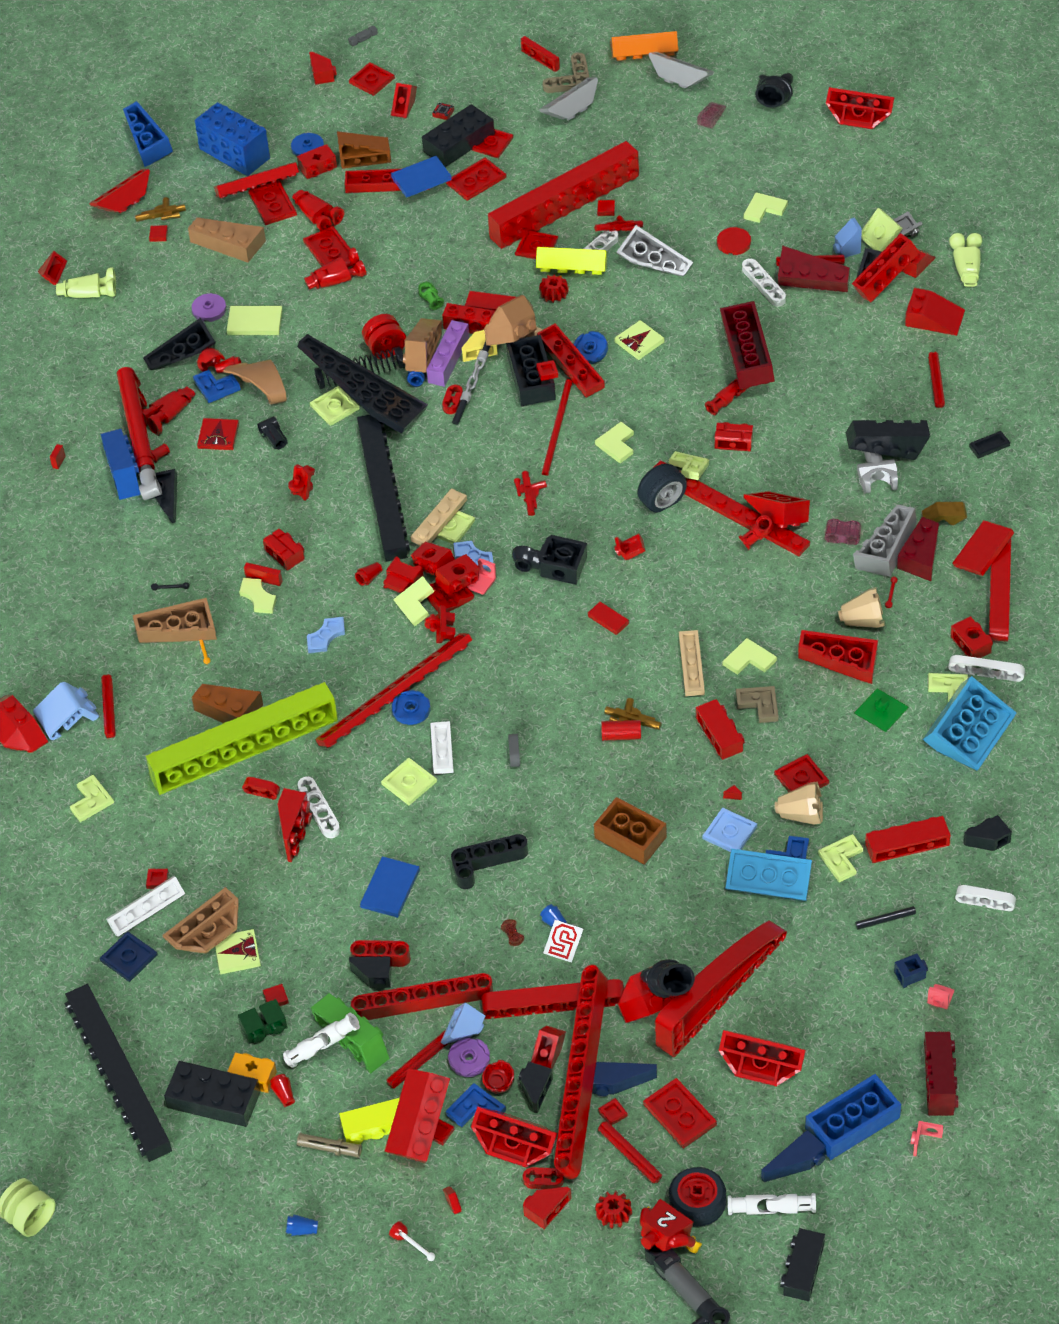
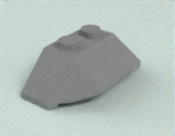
(678, 71)
(573, 100)

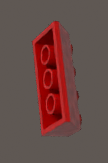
(417, 1115)

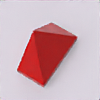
(53, 268)

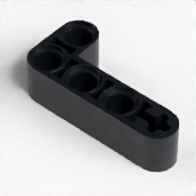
(492, 852)

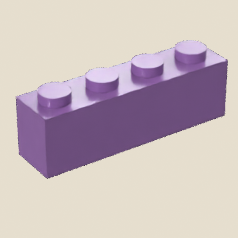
(447, 353)

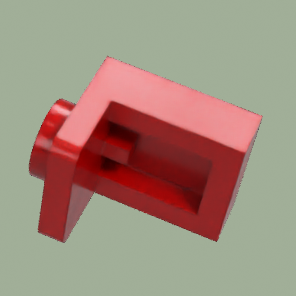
(629, 547)

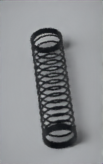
(399, 357)

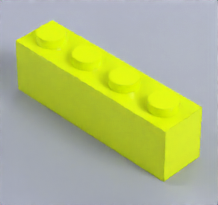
(571, 259)
(368, 1121)

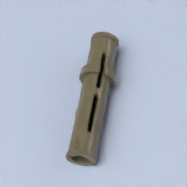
(307, 1141)

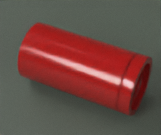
(621, 730)

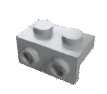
(908, 224)

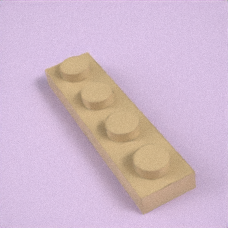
(439, 517)
(691, 663)

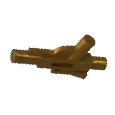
(163, 211)
(631, 713)

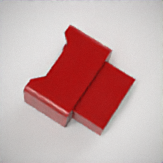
(401, 575)

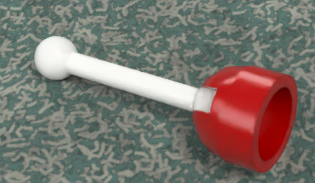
(400, 1231)

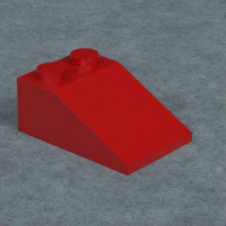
(933, 313)
(780, 508)

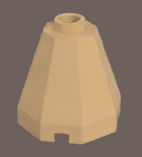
(863, 610)
(802, 804)

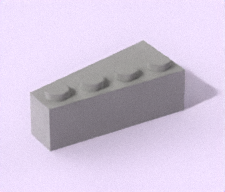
(881, 551)

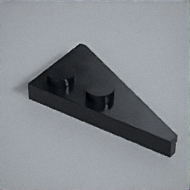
(168, 499)

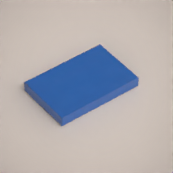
(421, 176)
(390, 887)

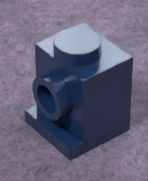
(910, 970)

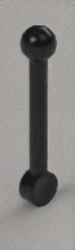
(154, 586)

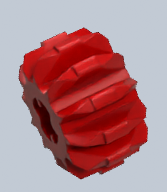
(553, 288)
(617, 1216)

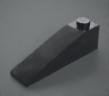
(181, 346)

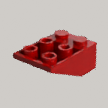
(294, 817)

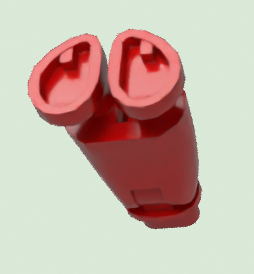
(318, 210)
(337, 271)
(166, 408)

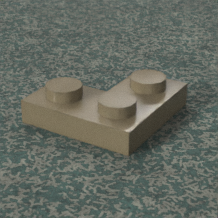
(761, 698)

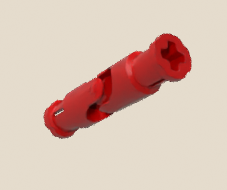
(724, 397)

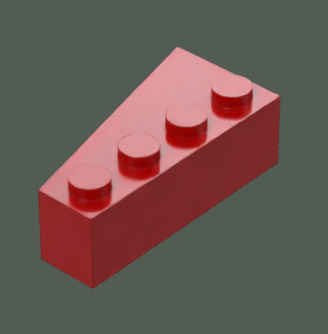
(840, 653)

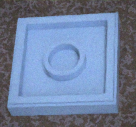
(729, 830)

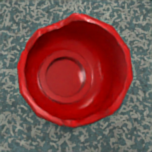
(208, 358)
(498, 1077)

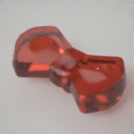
(509, 928)

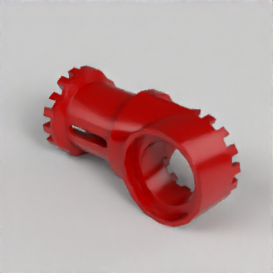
(756, 532)

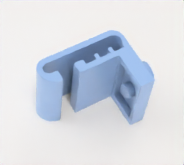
(64, 707)

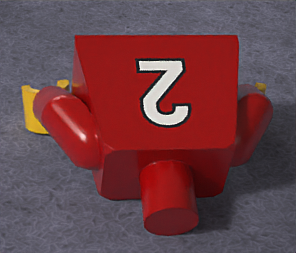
(666, 1228)

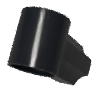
(271, 430)

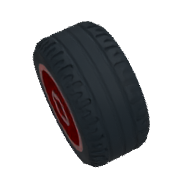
(698, 1195)

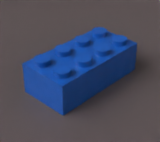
(853, 1116)

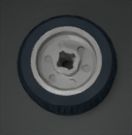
(661, 487)

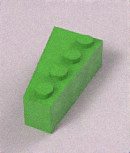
(363, 1043)

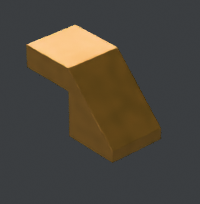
(949, 511)

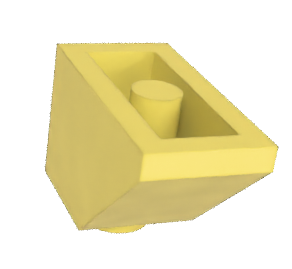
(474, 344)

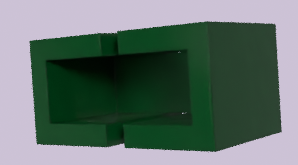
(272, 1017)

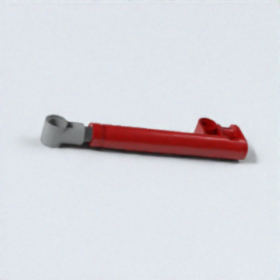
(133, 403)

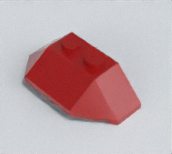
(859, 108)
(124, 193)
(19, 727)
(638, 1000)
(760, 1058)
(512, 1137)

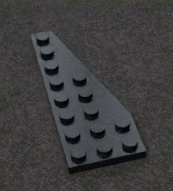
(370, 391)

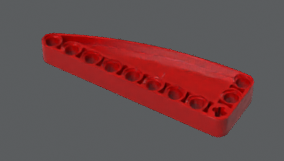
(712, 986)

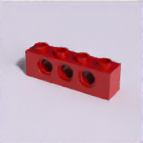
(885, 267)
(475, 317)

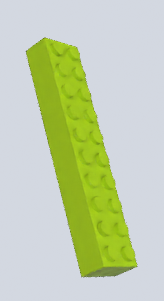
(241, 738)

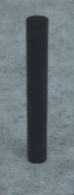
(885, 917)

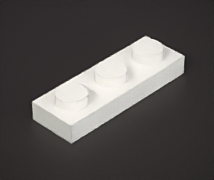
(441, 747)

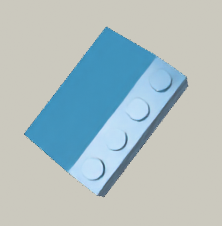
(970, 724)

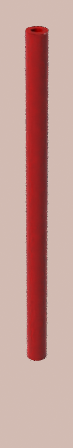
(557, 426)

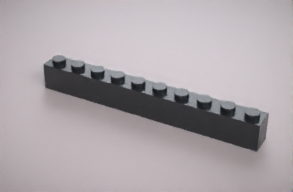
(382, 488)
(118, 1072)

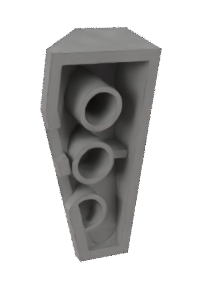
(650, 252)

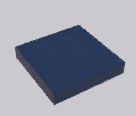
(128, 956)

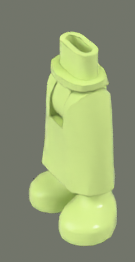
(967, 258)
(89, 286)

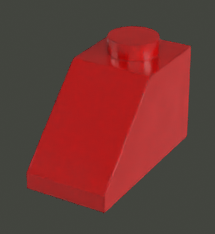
(322, 68)
(403, 100)
(918, 264)
(548, 1046)
(546, 1205)

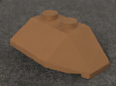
(511, 322)
(206, 925)

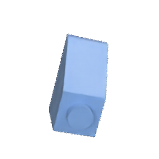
(463, 1024)

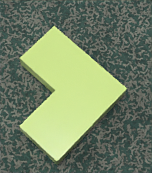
(763, 203)
(613, 444)
(692, 465)
(410, 600)
(748, 653)
(945, 683)
(95, 799)
(837, 857)

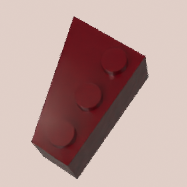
(920, 549)

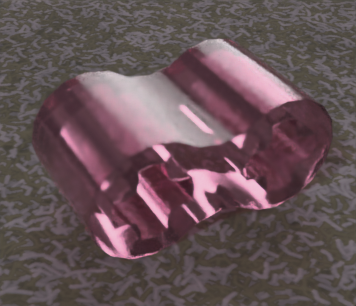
(843, 532)

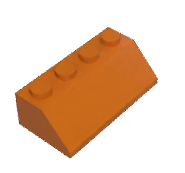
(644, 44)

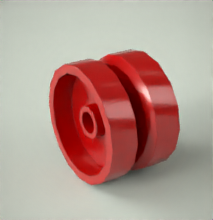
(383, 333)

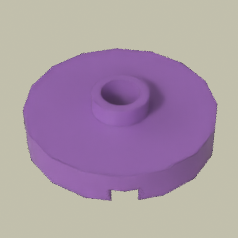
(208, 307)
(469, 1048)

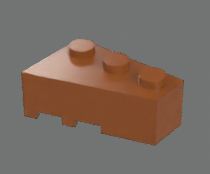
(362, 150)
(225, 702)

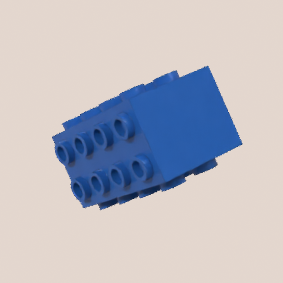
(232, 139)

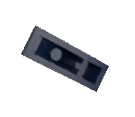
(616, 1077)
(796, 1158)

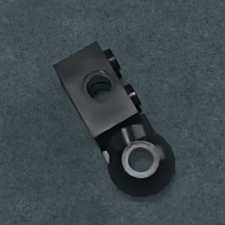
(557, 560)

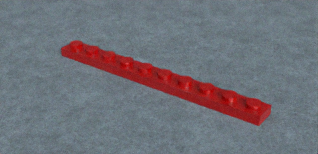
(743, 515)
(388, 694)

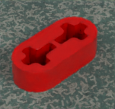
(448, 399)
(261, 788)
(542, 1178)

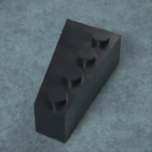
(888, 438)

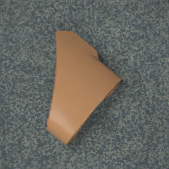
(264, 376)

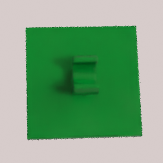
(881, 710)

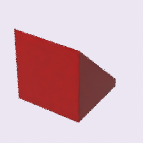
(732, 793)

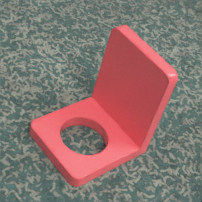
(485, 577)
(940, 996)
(922, 1129)

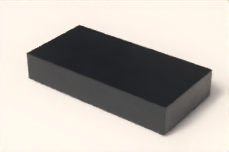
(989, 444)

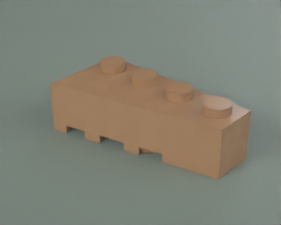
(228, 238)
(422, 344)
(176, 623)

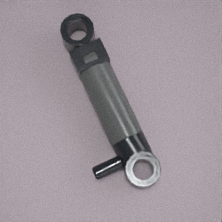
(670, 1268)

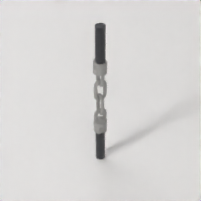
(466, 396)

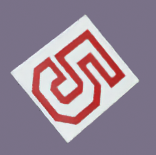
(563, 941)

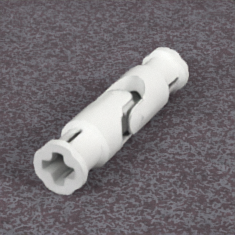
(310, 1046)
(784, 1203)

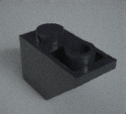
(988, 835)

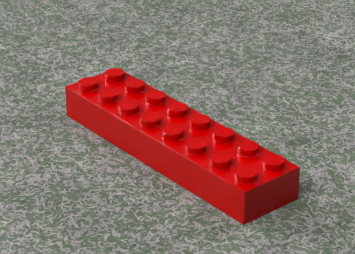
(256, 179)
(370, 181)
(571, 360)

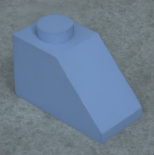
(848, 239)

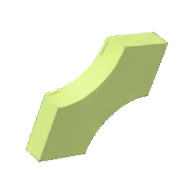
(262, 600)

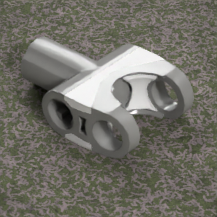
(877, 469)

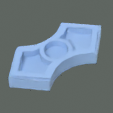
(468, 548)
(320, 639)

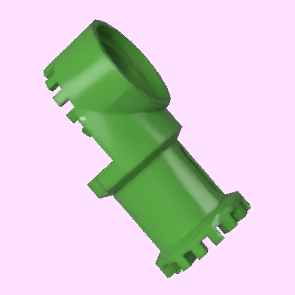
(430, 295)

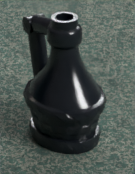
(774, 90)
(668, 978)

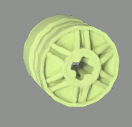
(26, 1207)

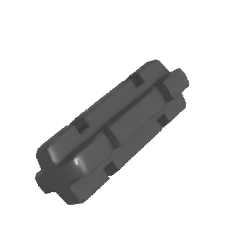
(362, 36)

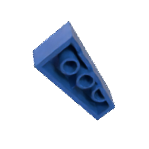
(149, 138)
(121, 463)

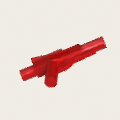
(618, 225)
(531, 491)

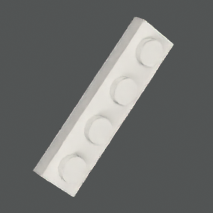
(145, 906)

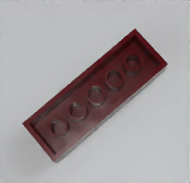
(747, 345)

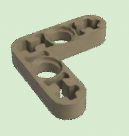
(577, 77)

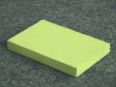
(254, 320)

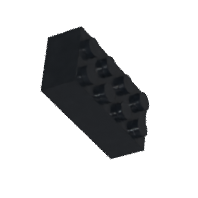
(458, 135)
(522, 358)
(212, 1093)

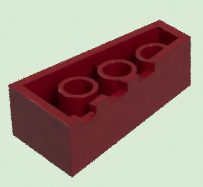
(811, 272)
(939, 1070)

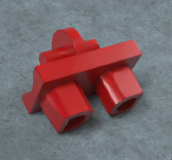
(301, 482)
(439, 622)

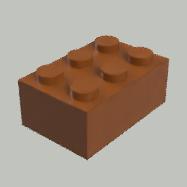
(630, 830)

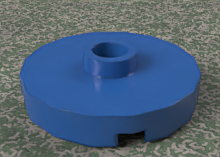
(306, 142)
(592, 340)
(407, 700)

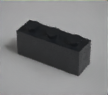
(803, 1264)

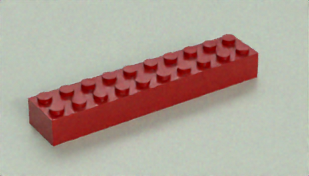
(563, 194)

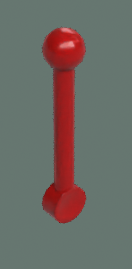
(888, 604)

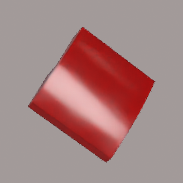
(452, 601)

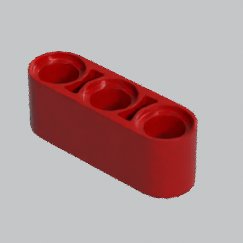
(390, 949)

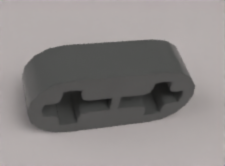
(514, 750)

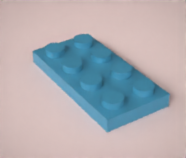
(768, 874)

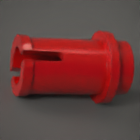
(159, 452)

